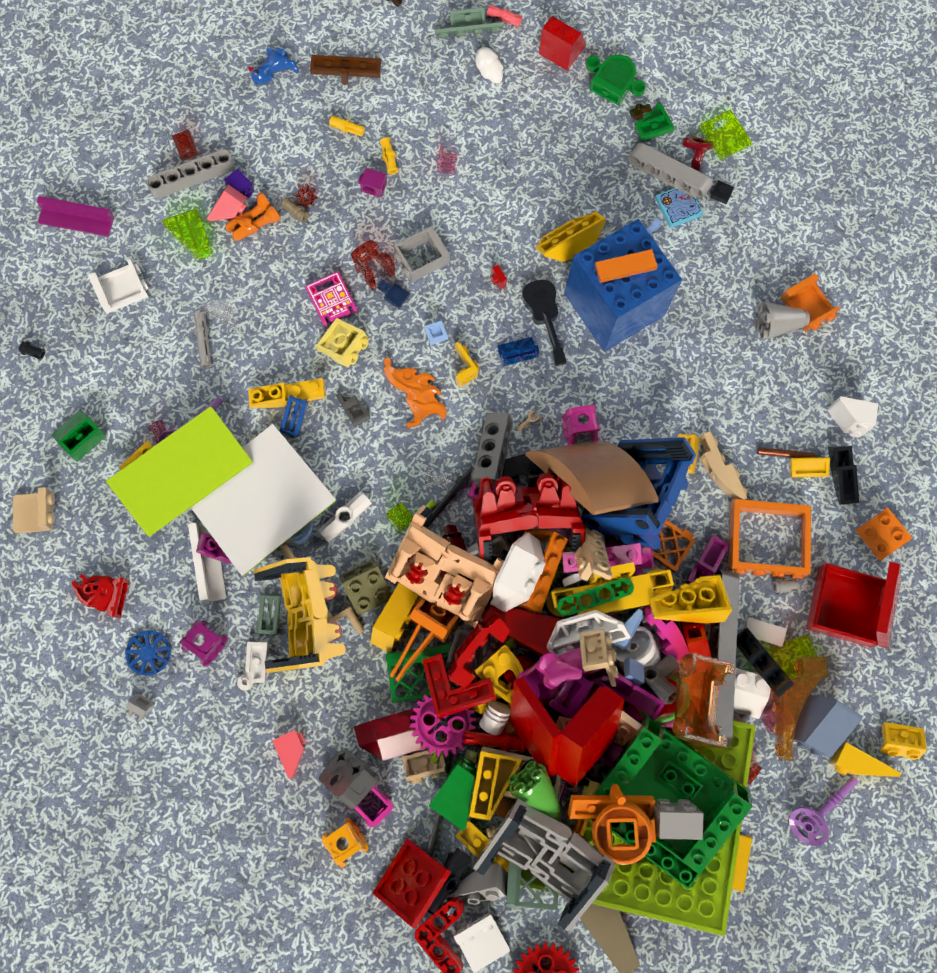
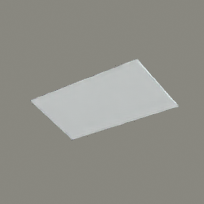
(766, 631)

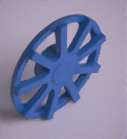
(147, 652)

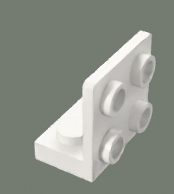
(481, 942)

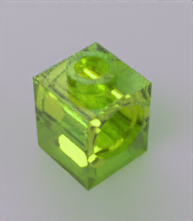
(399, 517)

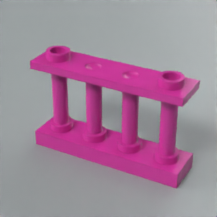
(617, 555)

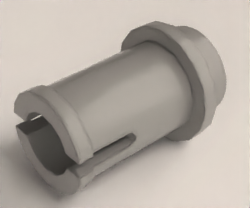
(785, 586)

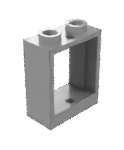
(426, 235)

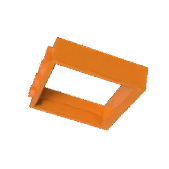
(769, 508)

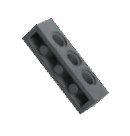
(495, 437)

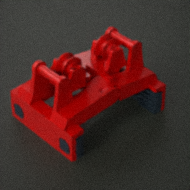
(540, 506)

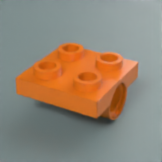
(884, 534)

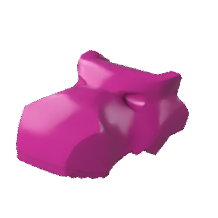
(552, 671)

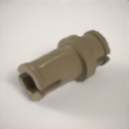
(297, 212)

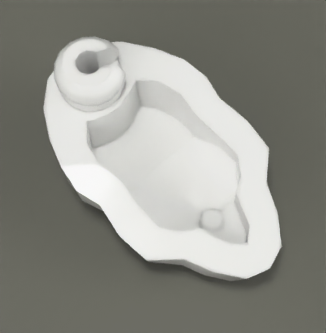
(489, 64)

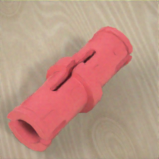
(504, 15)

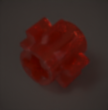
(311, 197)

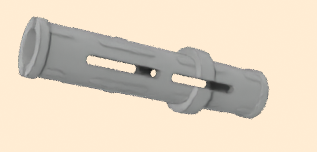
(202, 339)

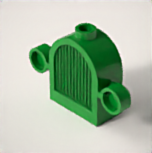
(614, 78)

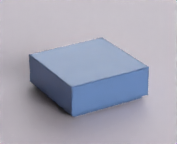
(634, 671)

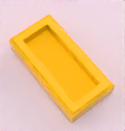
(809, 467)

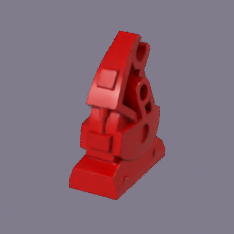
(104, 595)

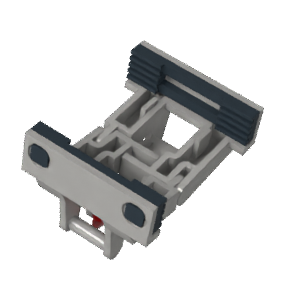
(545, 833)

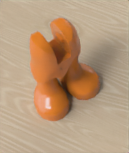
(242, 223)

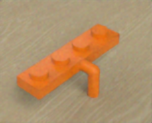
(591, 805)

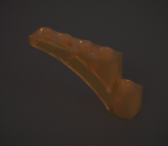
(789, 705)

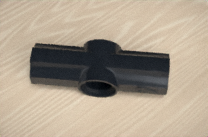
(457, 865)

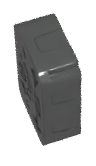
(348, 778)

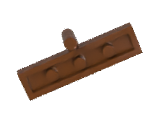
(345, 66)

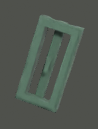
(269, 614)

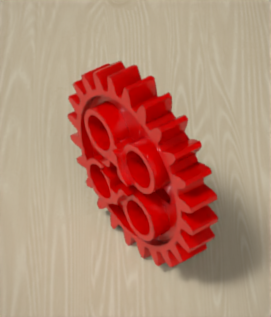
(559, 960)

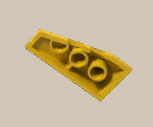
(695, 602)

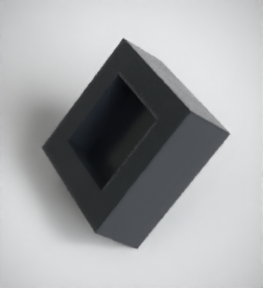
(722, 192)

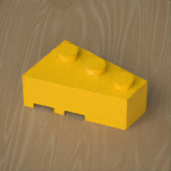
(394, 618)
(491, 783)

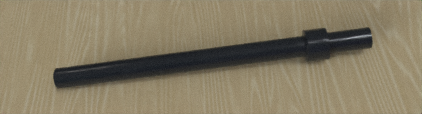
(460, 484)

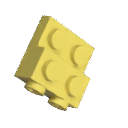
(343, 342)

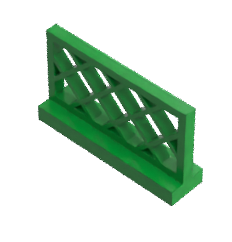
(393, 658)

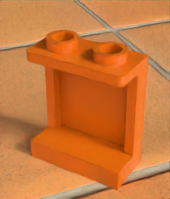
(809, 297)

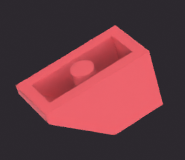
(228, 205)
(290, 751)

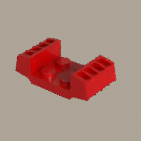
(459, 671)

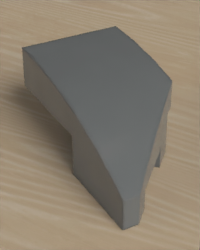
(354, 409)

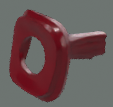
(700, 146)

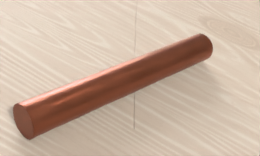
(784, 453)

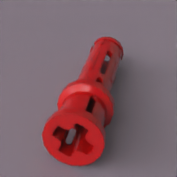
(504, 741)

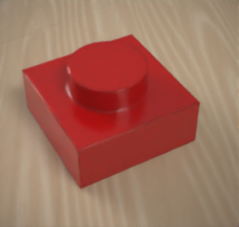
(498, 277)

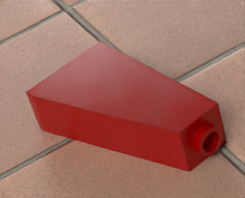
(526, 628)

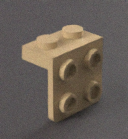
(34, 512)

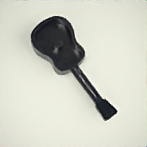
(540, 301)

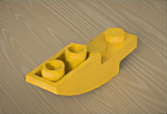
(278, 394)

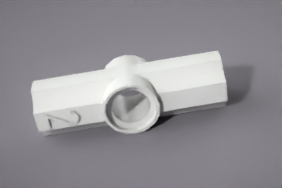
(335, 526)

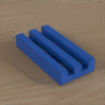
(291, 399)

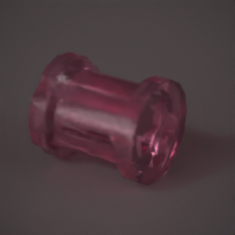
(157, 428)

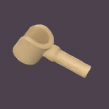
(530, 419)

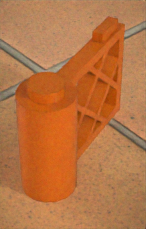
(685, 534)

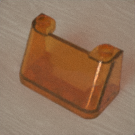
(698, 700)

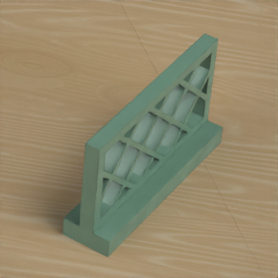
(514, 890)

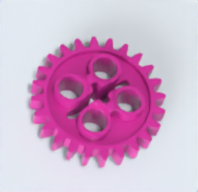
(453, 736)

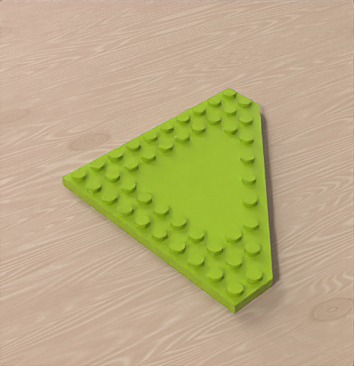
(654, 894)

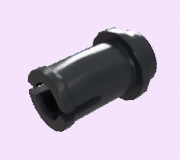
(31, 350)

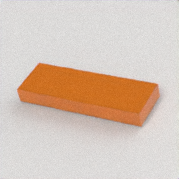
(625, 266)

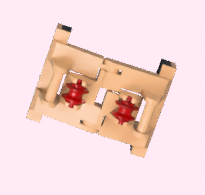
(424, 571)

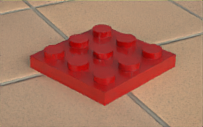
(411, 883)

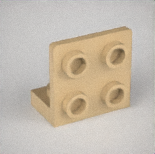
(598, 653)

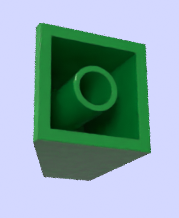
(455, 793)

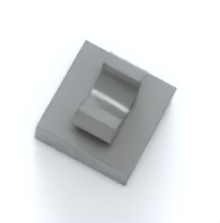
(140, 705)

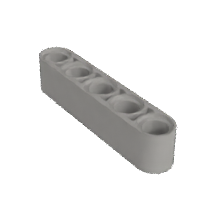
(670, 171)
(182, 172)

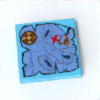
(678, 207)

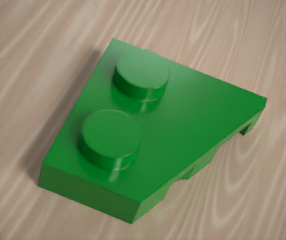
(654, 124)

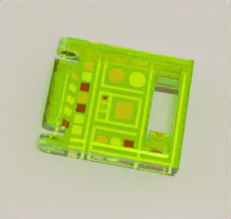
(728, 138)

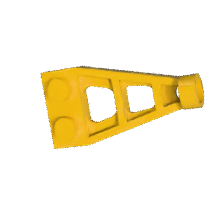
(495, 666)

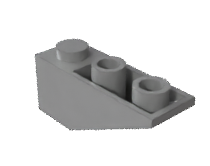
(480, 887)

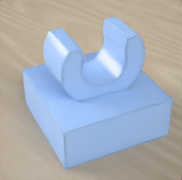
(436, 332)

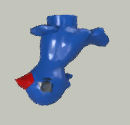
(274, 63)

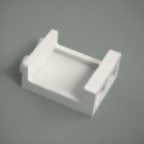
(119, 287)

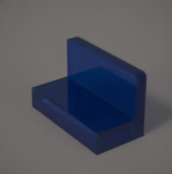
(518, 351)

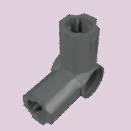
(656, 679)

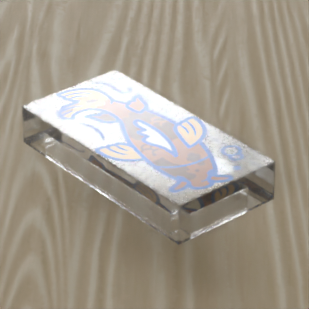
(565, 800)

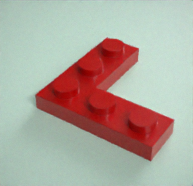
(452, 701)

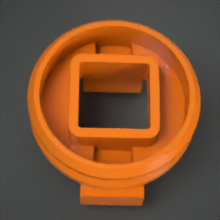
(623, 853)

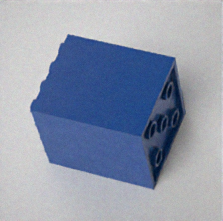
(626, 304)

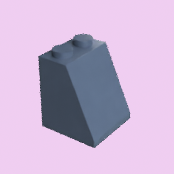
(824, 725)

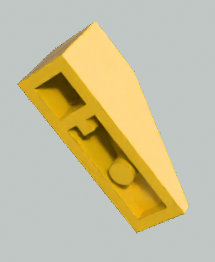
(856, 762)

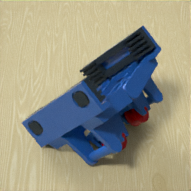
(649, 518)

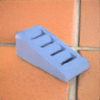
(631, 625)

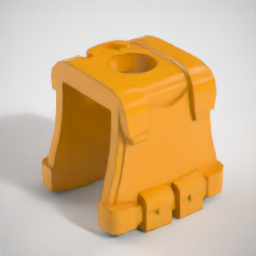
(352, 834)

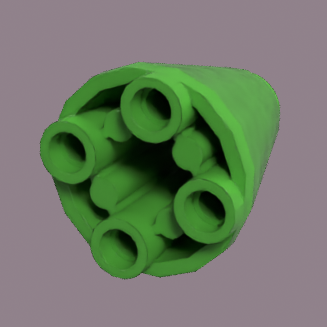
(536, 789)

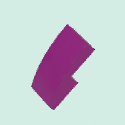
(208, 547)

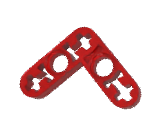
(434, 933)

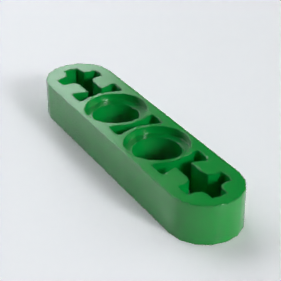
(595, 598)

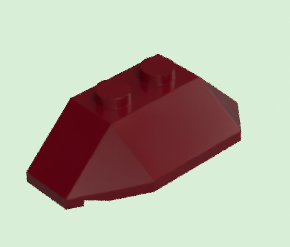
(390, 735)

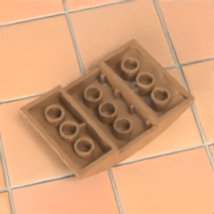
(599, 475)

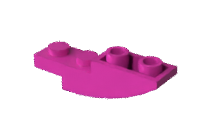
(670, 635)

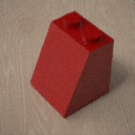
(561, 43)

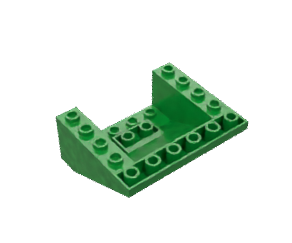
(670, 769)

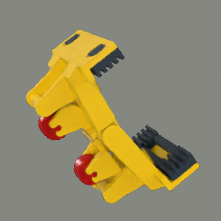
(307, 612)

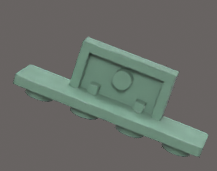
(468, 21)

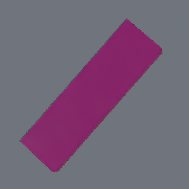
(75, 216)

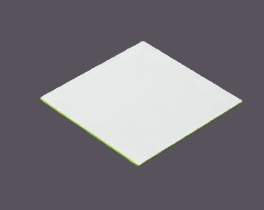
(263, 502)

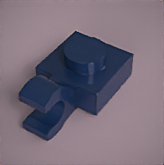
(394, 295)

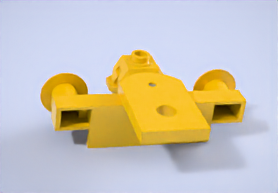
(645, 587)

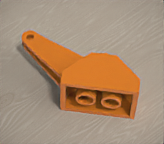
(433, 620)

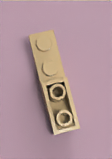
(724, 476)

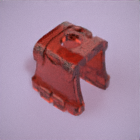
(372, 251)

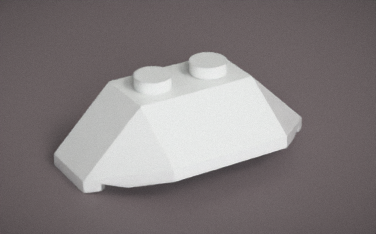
(518, 573)
(566, 632)

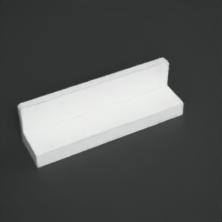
(207, 570)

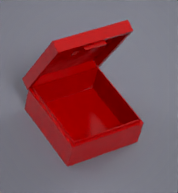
(855, 605)
(578, 744)

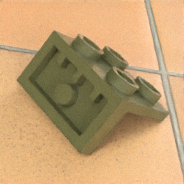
(365, 587)

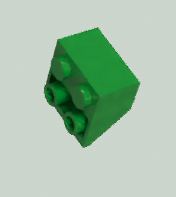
(78, 435)

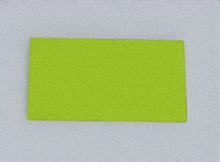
(179, 471)

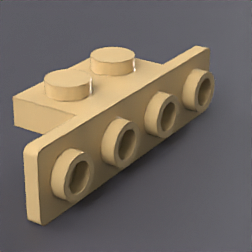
(593, 556)

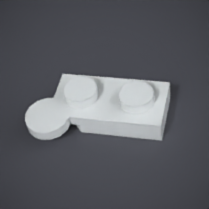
(255, 666)

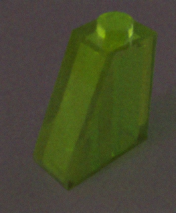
(190, 233)

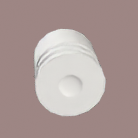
(495, 717)

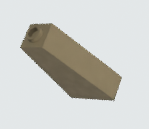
(611, 935)

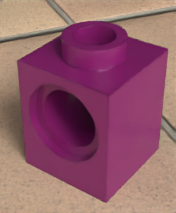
(373, 182)

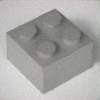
(678, 820)

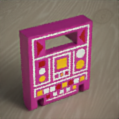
(332, 301)

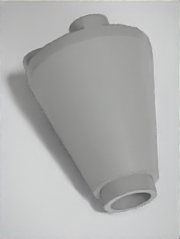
(779, 319)

